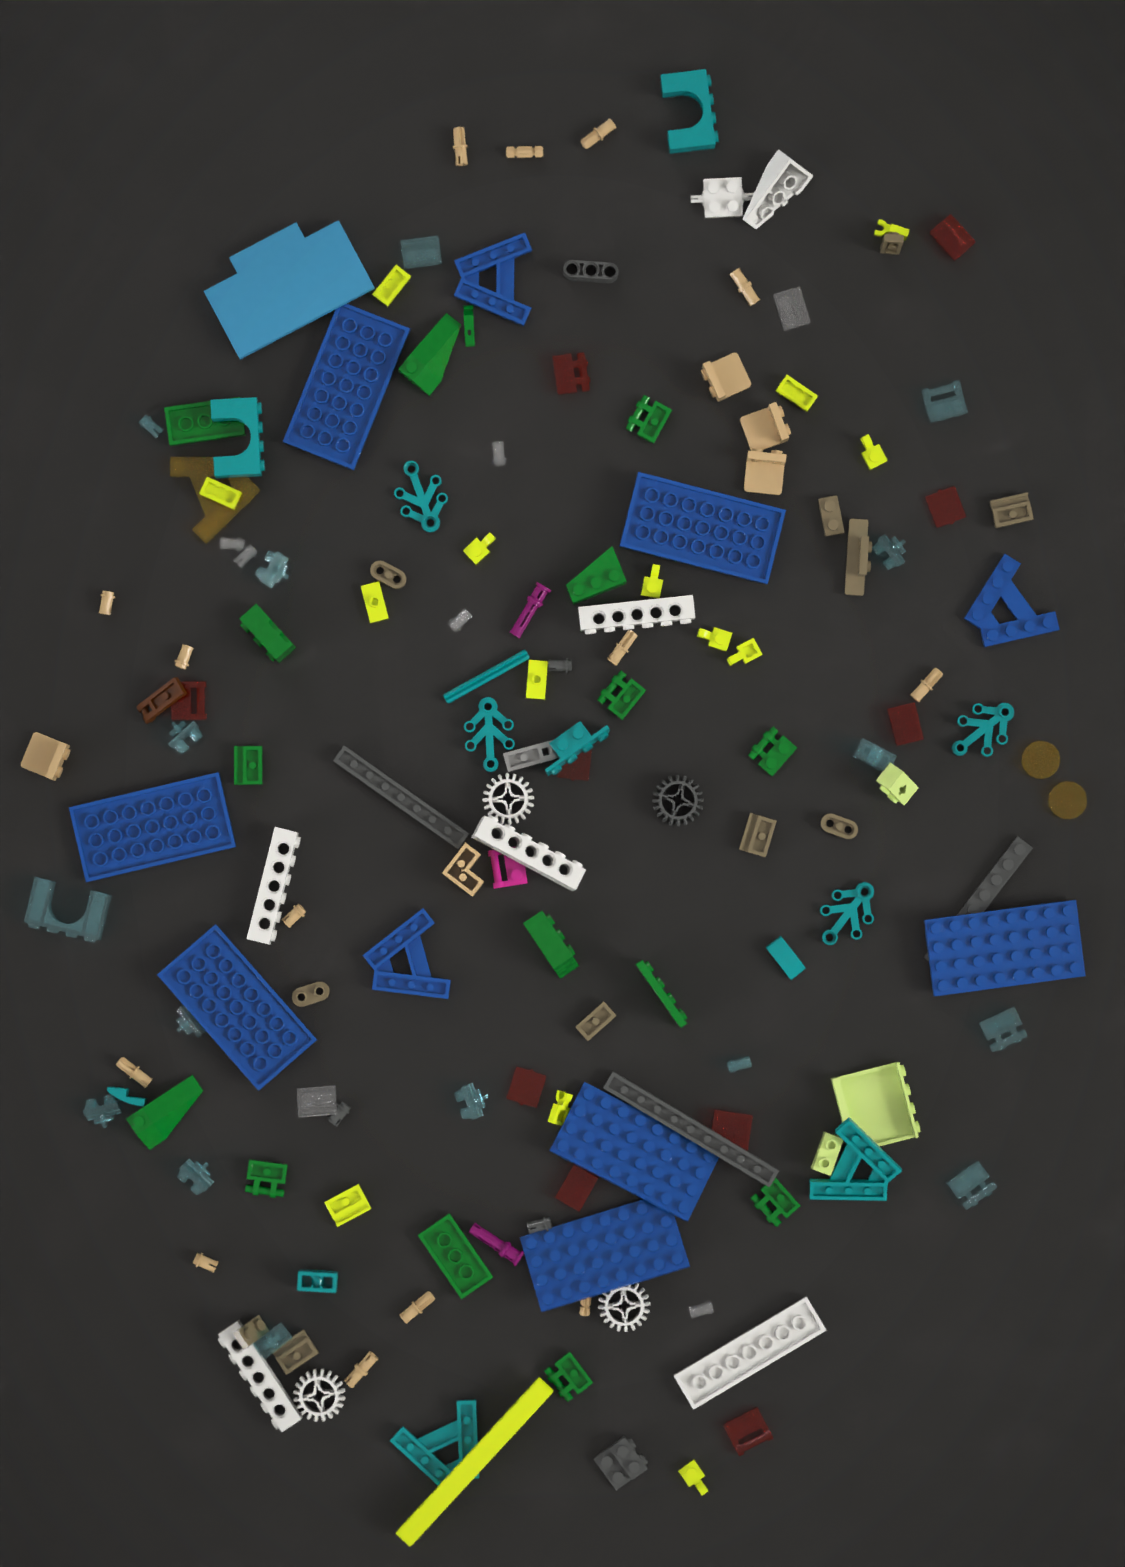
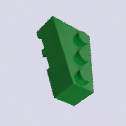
(597, 578)
(266, 633)
(551, 943)

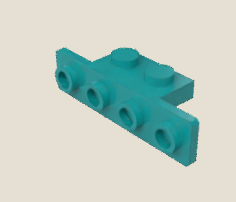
(572, 743)

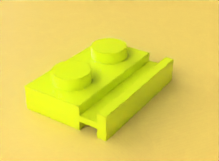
(347, 1205)

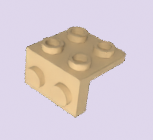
(725, 376)
(765, 427)
(764, 471)
(45, 756)

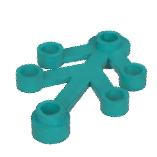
(422, 500)
(986, 727)
(489, 730)
(850, 911)

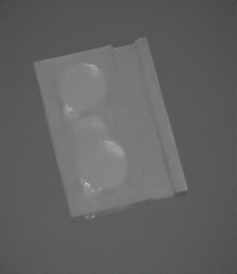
(791, 308)
(316, 1101)

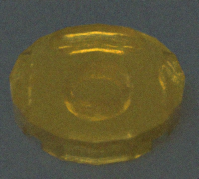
(1040, 759)
(1067, 800)

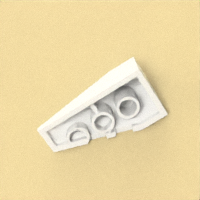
(777, 185)

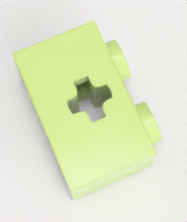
(896, 784)
(827, 1153)

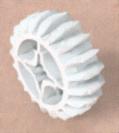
(525, 798)
(633, 1305)
(328, 1393)

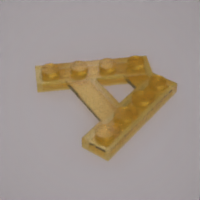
(215, 514)

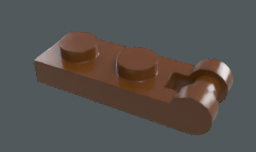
(161, 700)

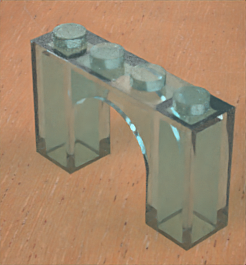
(40, 912)

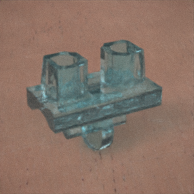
(885, 544)
(275, 570)
(178, 742)
(189, 1021)
(473, 1099)
(103, 1113)
(197, 1174)
(272, 1340)

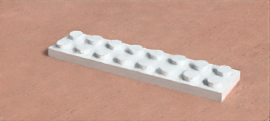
(749, 1352)

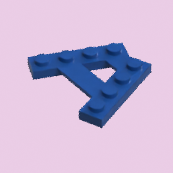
(502, 300)
(1026, 623)
(420, 981)

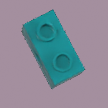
(317, 1281)

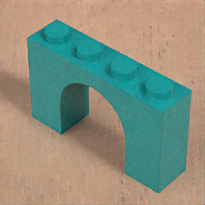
(694, 85)
(248, 462)

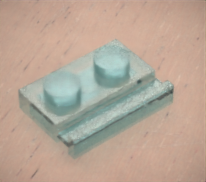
(421, 252)

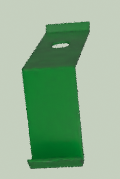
(469, 325)

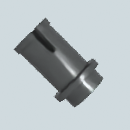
(560, 665)
(342, 1110)
(539, 1225)

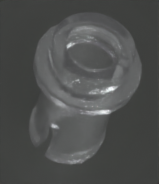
(498, 454)
(232, 543)
(247, 554)
(460, 620)
(701, 1309)

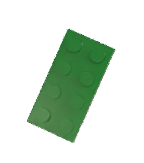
(194, 424)
(667, 999)
(455, 1256)

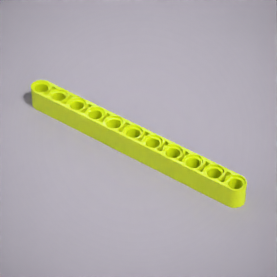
(474, 1461)

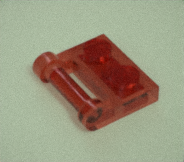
(182, 708)
(744, 1425)

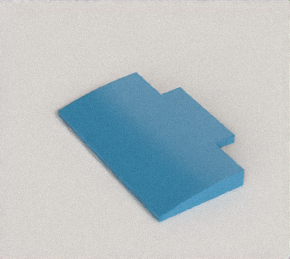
(286, 285)

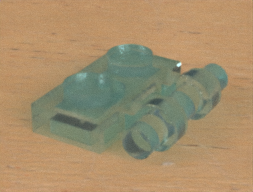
(1001, 1023)
(968, 1180)

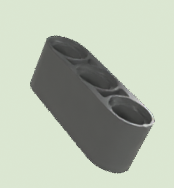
(582, 266)

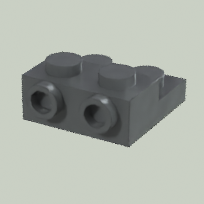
(621, 1462)

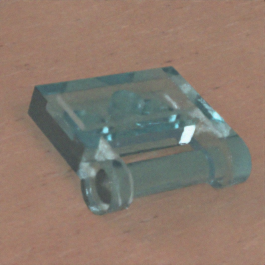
(946, 407)

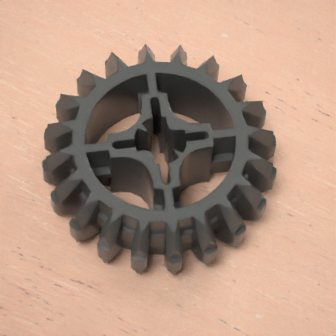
(682, 784)

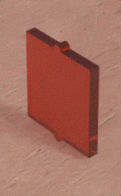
(945, 507)
(578, 769)
(526, 1087)

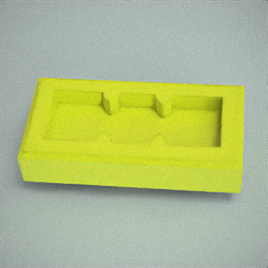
(391, 285)
(796, 393)
(220, 493)
(374, 602)
(536, 679)

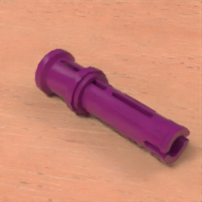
(536, 600)
(504, 1249)

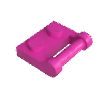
(515, 871)

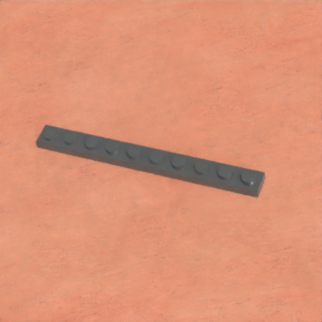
(691, 1129)

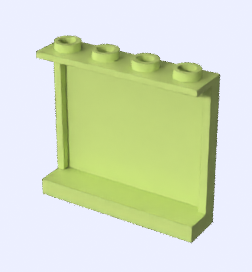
(878, 1103)

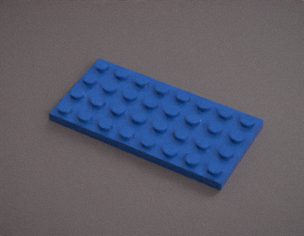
(346, 385)
(702, 528)
(152, 827)
(1004, 947)
(237, 1007)
(634, 1152)
(603, 1253)

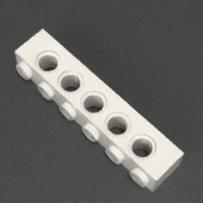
(684, 603)
(279, 837)
(574, 869)
(281, 1397)

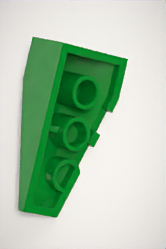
(429, 359)
(159, 1117)

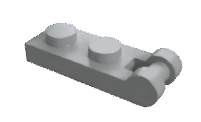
(529, 756)

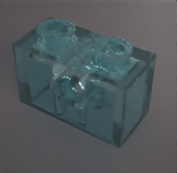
(873, 755)

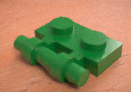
(654, 421)
(625, 699)
(778, 753)
(266, 1172)
(780, 1198)
(574, 1374)

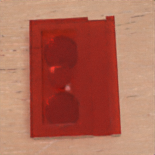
(952, 237)
(905, 724)
(576, 1187)

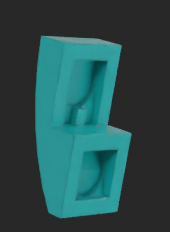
(785, 957)
(122, 1094)

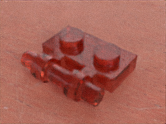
(564, 373)

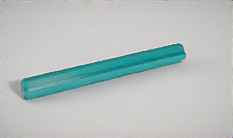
(486, 676)

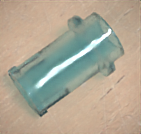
(150, 425)
(739, 1064)

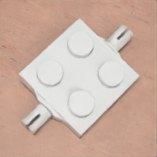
(722, 197)

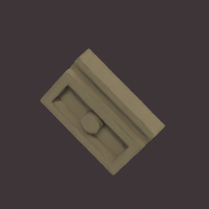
(1011, 510)
(757, 835)
(295, 1352)

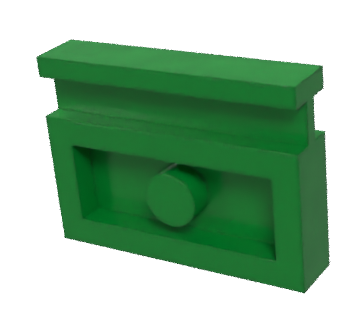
(248, 765)

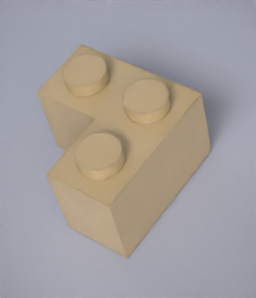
(459, 870)

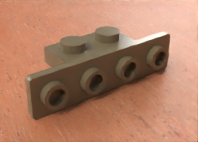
(857, 557)

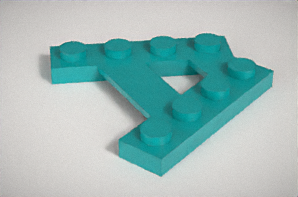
(840, 1184)
(420, 1450)

